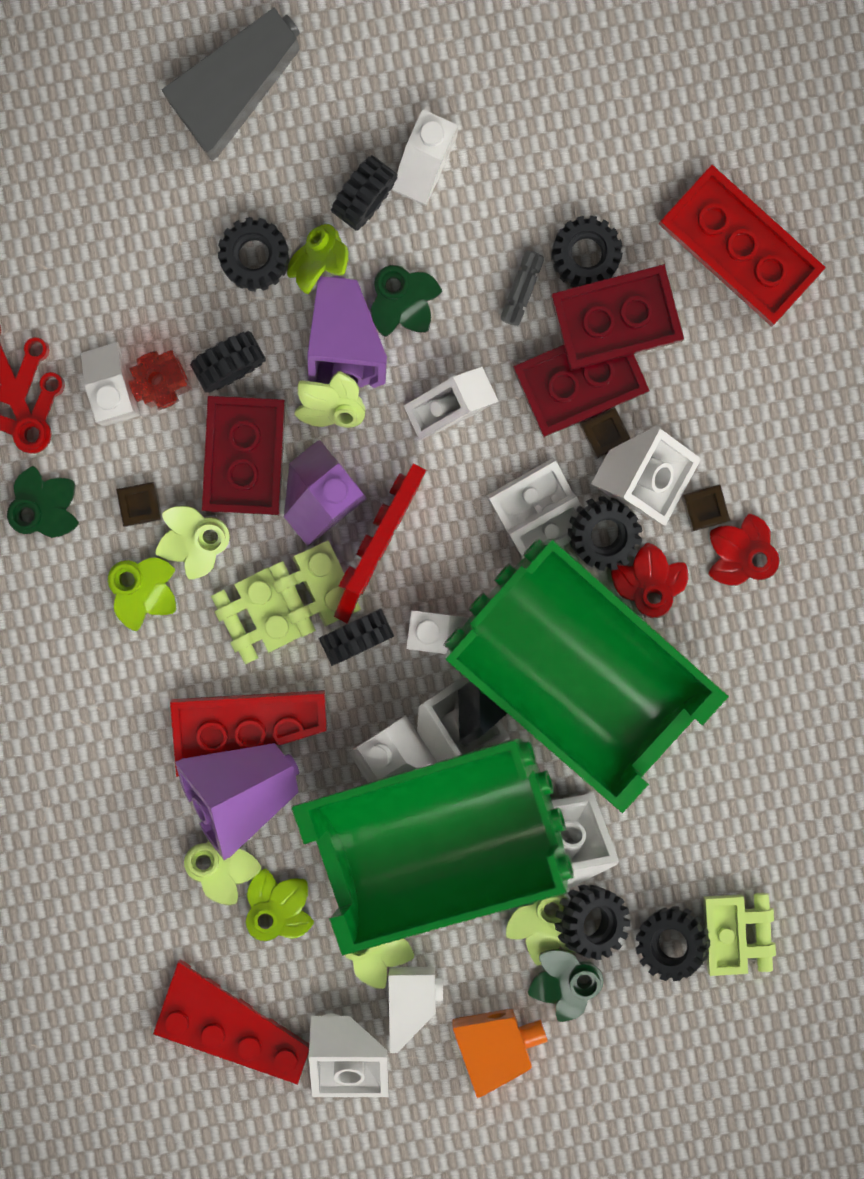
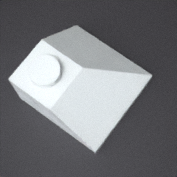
(647, 473)
(440, 725)
(391, 752)
(585, 837)
(345, 1059)

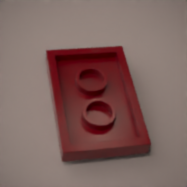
(617, 317)
(569, 397)
(243, 455)

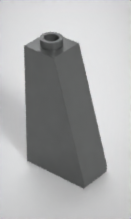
(232, 80)

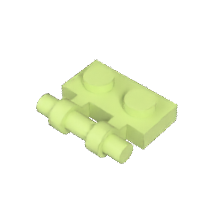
(321, 575)
(266, 610)
(726, 925)

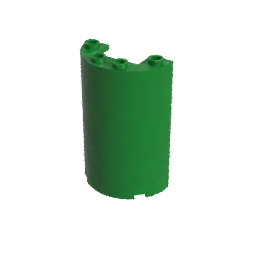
(580, 671)
(438, 845)

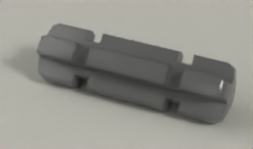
(522, 288)

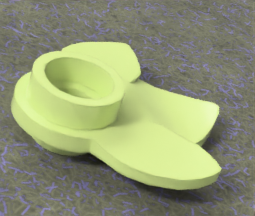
(331, 403)
(187, 542)
(222, 876)
(537, 927)
(372, 963)

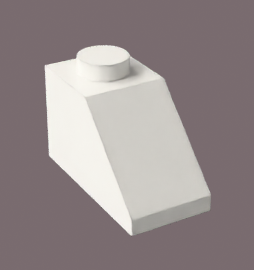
(425, 157)
(108, 385)
(450, 402)
(431, 630)
(411, 1002)

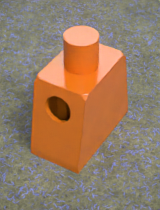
(496, 1047)

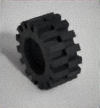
(364, 192)
(586, 229)
(243, 233)
(227, 361)
(623, 545)
(356, 637)
(610, 927)
(660, 962)

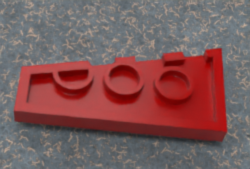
(373, 548)
(244, 721)
(219, 1024)

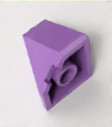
(344, 335)
(318, 493)
(237, 791)

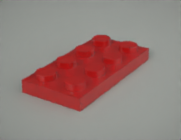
(742, 245)

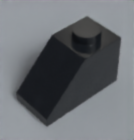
(476, 713)

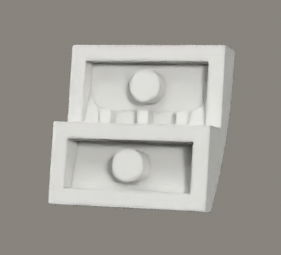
(536, 506)

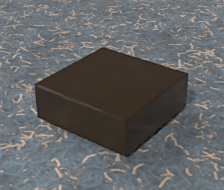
(605, 432)
(139, 504)
(705, 508)

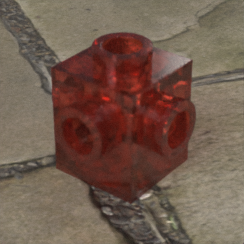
(172, 383)

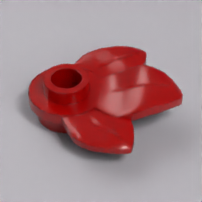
(738, 549)
(651, 575)

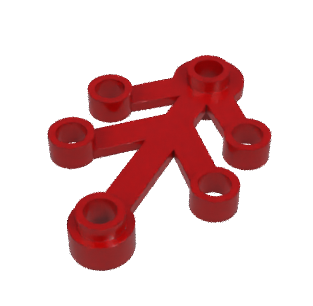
(14, 392)

